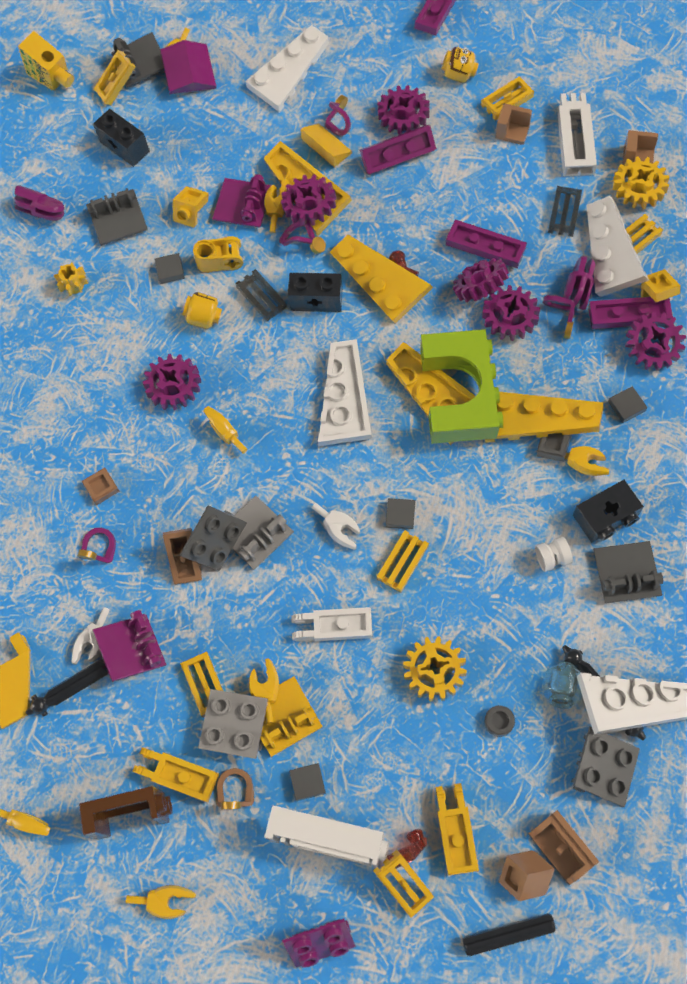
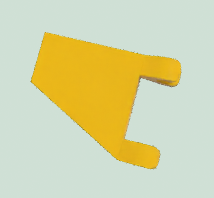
(15, 683)

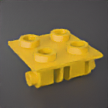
(291, 717)

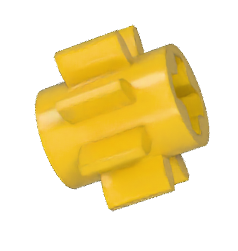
(71, 279)

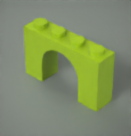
(469, 353)

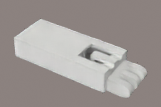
(578, 148)

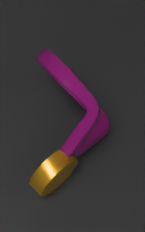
(338, 106)
(317, 243)
(548, 301)
(84, 553)

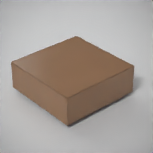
(100, 486)

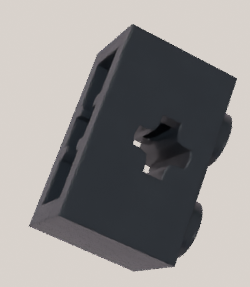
(121, 137)
(315, 292)
(615, 499)

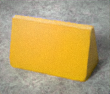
(325, 144)

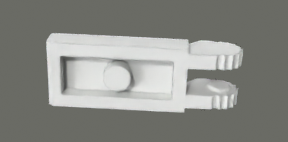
(334, 624)

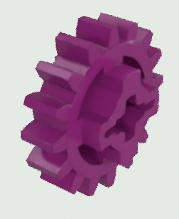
(403, 109)
(308, 200)
(480, 280)
(520, 320)
(651, 331)
(172, 371)

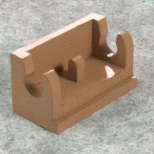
(563, 847)

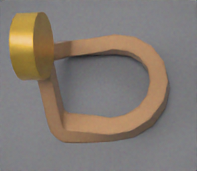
(249, 796)

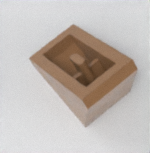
(182, 569)

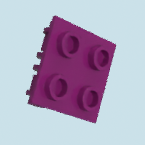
(242, 201)
(129, 647)
(318, 943)

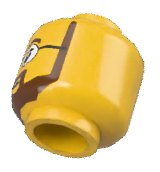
(459, 64)
(201, 310)

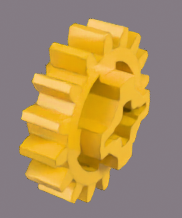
(641, 182)
(447, 665)

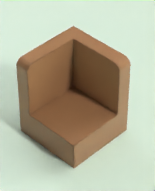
(513, 124)
(639, 144)
(526, 875)

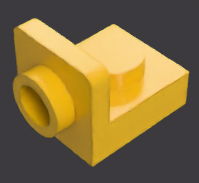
(187, 205)
(660, 286)

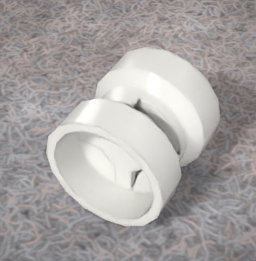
(553, 554)

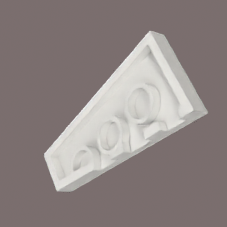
(283, 72)
(612, 249)
(344, 405)
(631, 704)

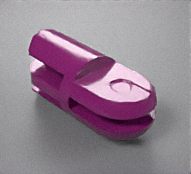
(38, 204)
(580, 282)

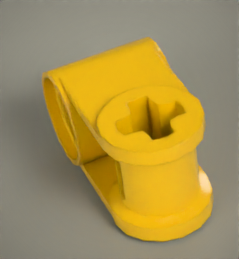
(218, 254)

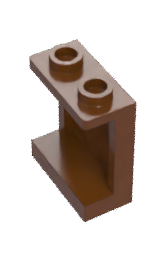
(96, 813)

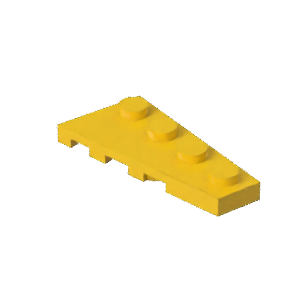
(289, 165)
(383, 280)
(426, 387)
(546, 415)

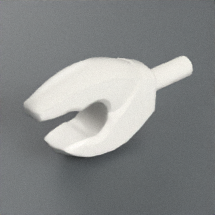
(335, 523)
(86, 638)

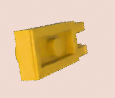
(179, 775)
(456, 834)

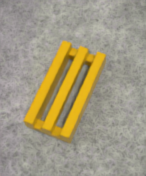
(117, 77)
(514, 98)
(648, 226)
(414, 541)
(196, 662)
(389, 866)

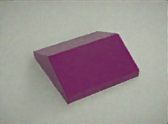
(187, 67)

